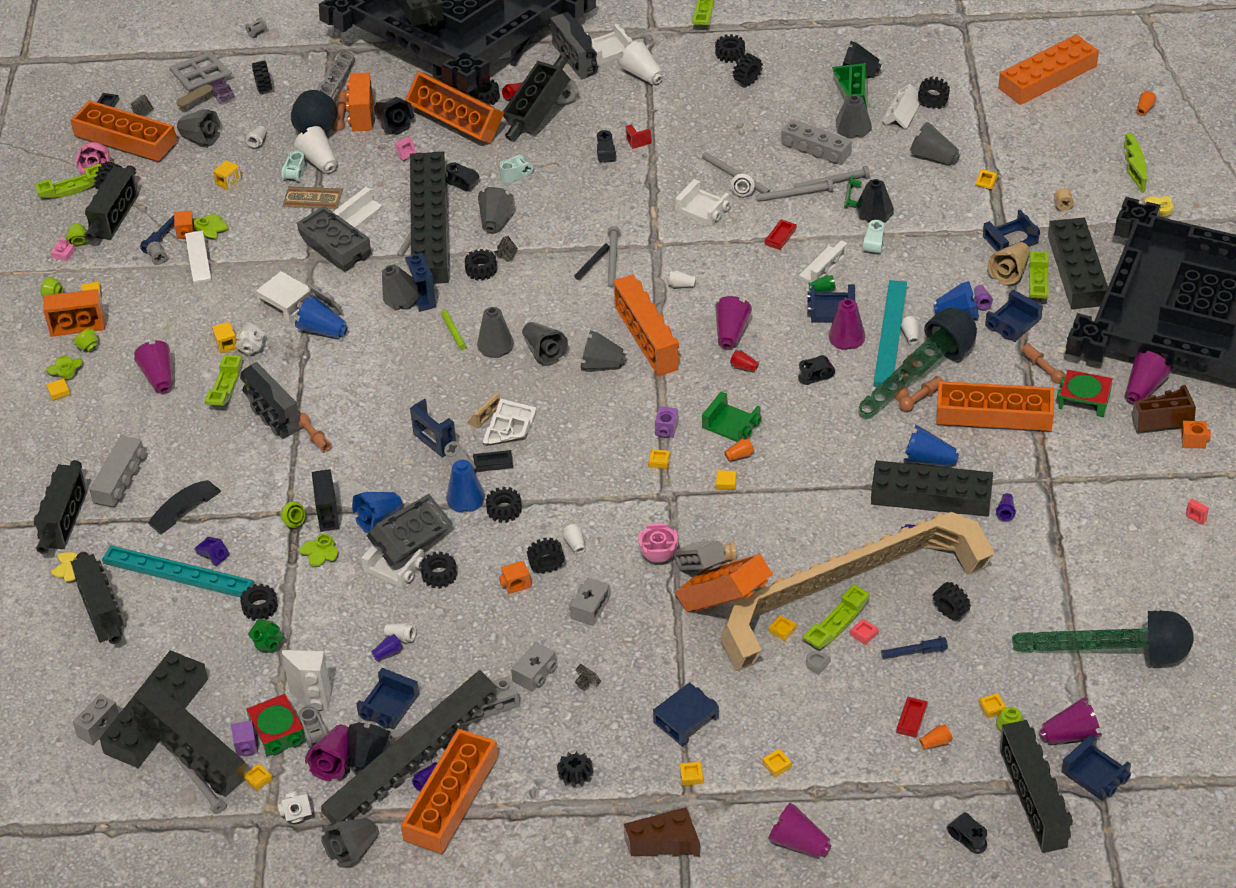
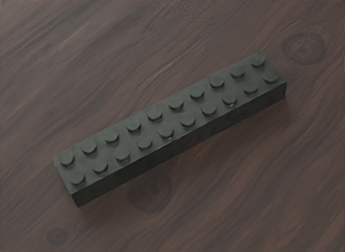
(429, 212)

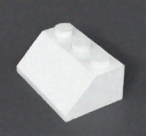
(308, 677)

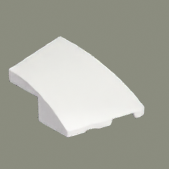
(509, 422)

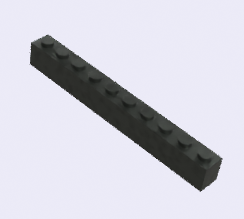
(409, 749)

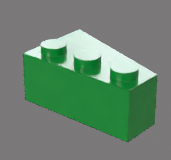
(852, 81)

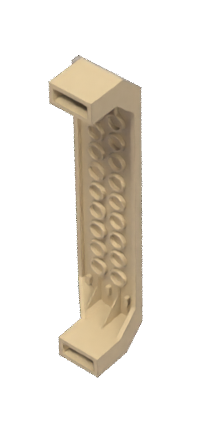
(942, 532)

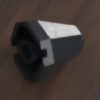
(859, 55)
(394, 114)
(874, 202)
(366, 744)

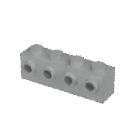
(816, 142)
(117, 471)
(700, 556)
(505, 700)

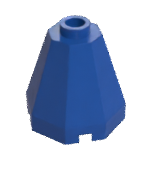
(959, 297)
(375, 507)

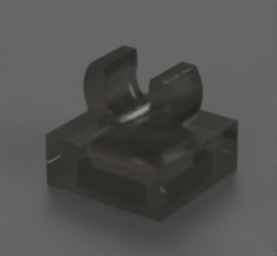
(141, 105)
(506, 249)
(586, 678)

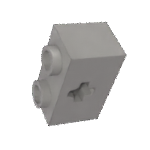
(589, 601)
(534, 666)
(95, 719)

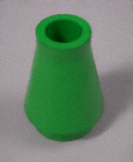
(823, 284)

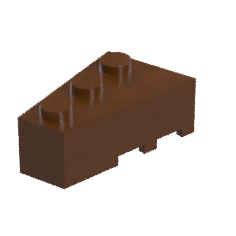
(1164, 411)
(662, 834)

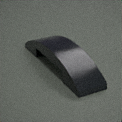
(180, 502)

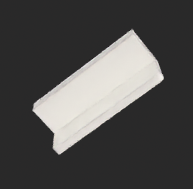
(903, 106)
(359, 208)
(825, 262)

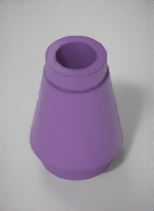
(982, 297)

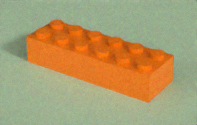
(1048, 69)
(454, 107)
(123, 130)
(646, 325)
(995, 405)
(724, 583)
(449, 791)

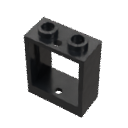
(325, 500)

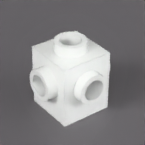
(249, 339)
(302, 809)

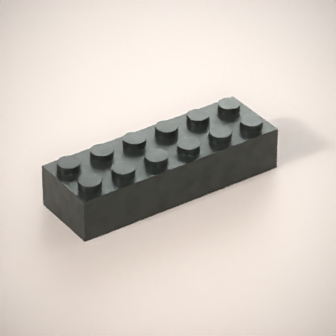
(1077, 262)
(932, 488)
(125, 737)
(188, 739)
(1035, 786)

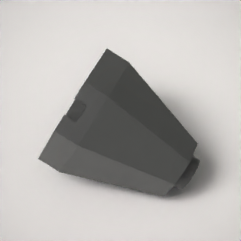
(853, 118)
(200, 126)
(495, 207)
(398, 287)
(602, 352)
(348, 839)

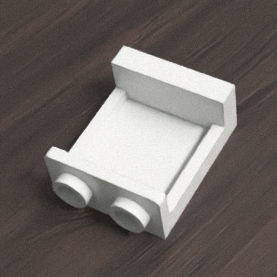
(610, 45)
(701, 204)
(284, 294)
(398, 574)

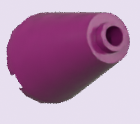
(731, 320)
(847, 326)
(155, 364)
(1146, 375)
(1071, 724)
(330, 754)
(799, 833)

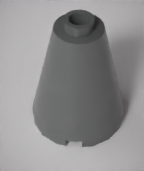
(934, 145)
(494, 334)
(545, 342)

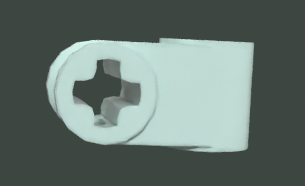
(294, 166)
(513, 169)
(874, 237)

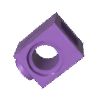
(666, 421)
(244, 738)

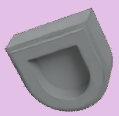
(817, 661)

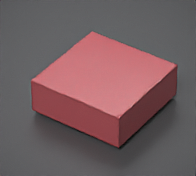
(1197, 511)
(864, 631)

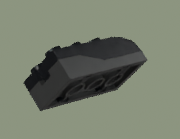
(574, 44)
(334, 238)
(270, 401)
(409, 529)

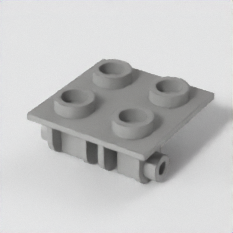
(325, 298)

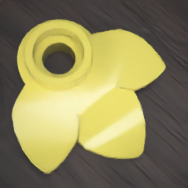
(1166, 204)
(65, 568)

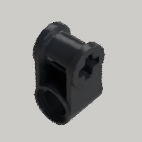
(605, 146)
(462, 177)
(815, 368)
(968, 833)

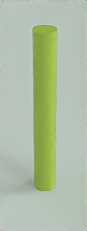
(451, 326)

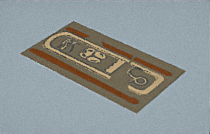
(312, 197)

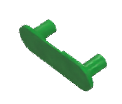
(848, 201)

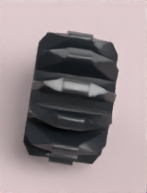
(575, 769)

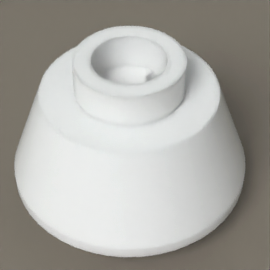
(742, 185)

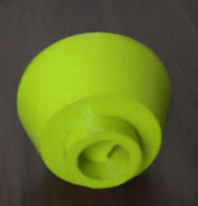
(75, 235)
(51, 286)
(86, 340)
(293, 514)
(1008, 716)

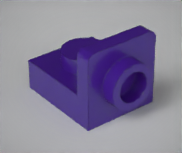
(214, 549)

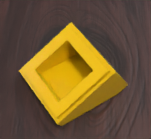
(986, 179)

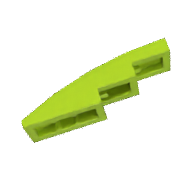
(1136, 162)

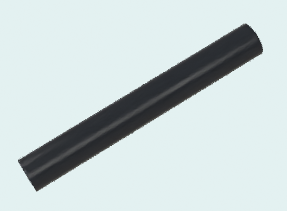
(520, 51)
(588, 265)

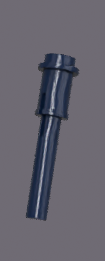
(156, 236)
(926, 646)

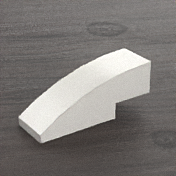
(198, 257)

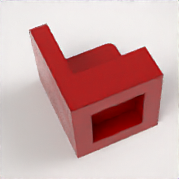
(637, 139)

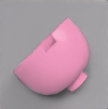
(91, 154)
(658, 542)

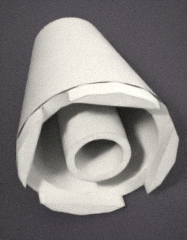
(640, 62)
(316, 149)

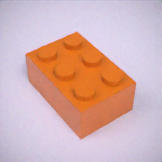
(360, 102)
(73, 312)

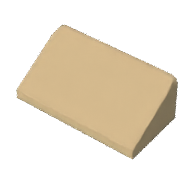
(485, 411)

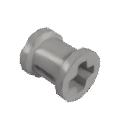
(255, 27)
(158, 255)

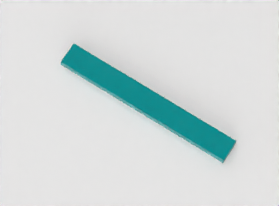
(890, 331)
(176, 571)

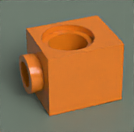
(183, 223)
(1195, 434)
(515, 577)

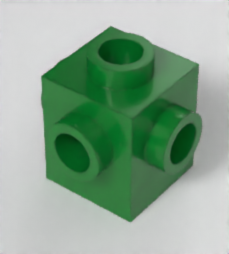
(266, 635)

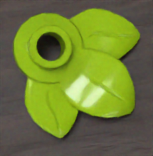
(210, 225)
(64, 367)
(319, 550)

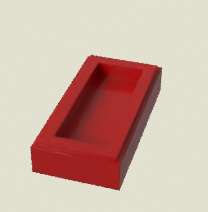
(780, 234)
(911, 717)

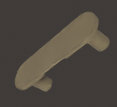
(190, 97)

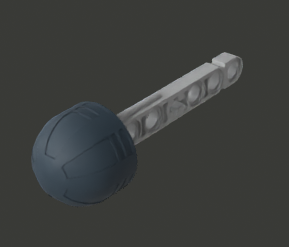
(318, 106)

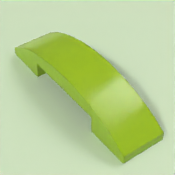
(703, 12)
(68, 186)
(1038, 274)
(226, 380)
(839, 619)

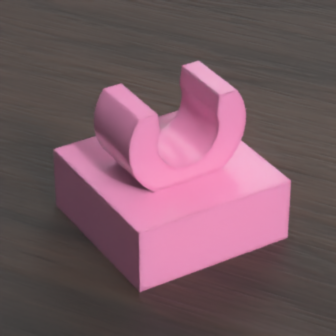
(405, 148)
(62, 250)

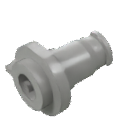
(570, 93)

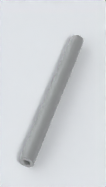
(732, 171)

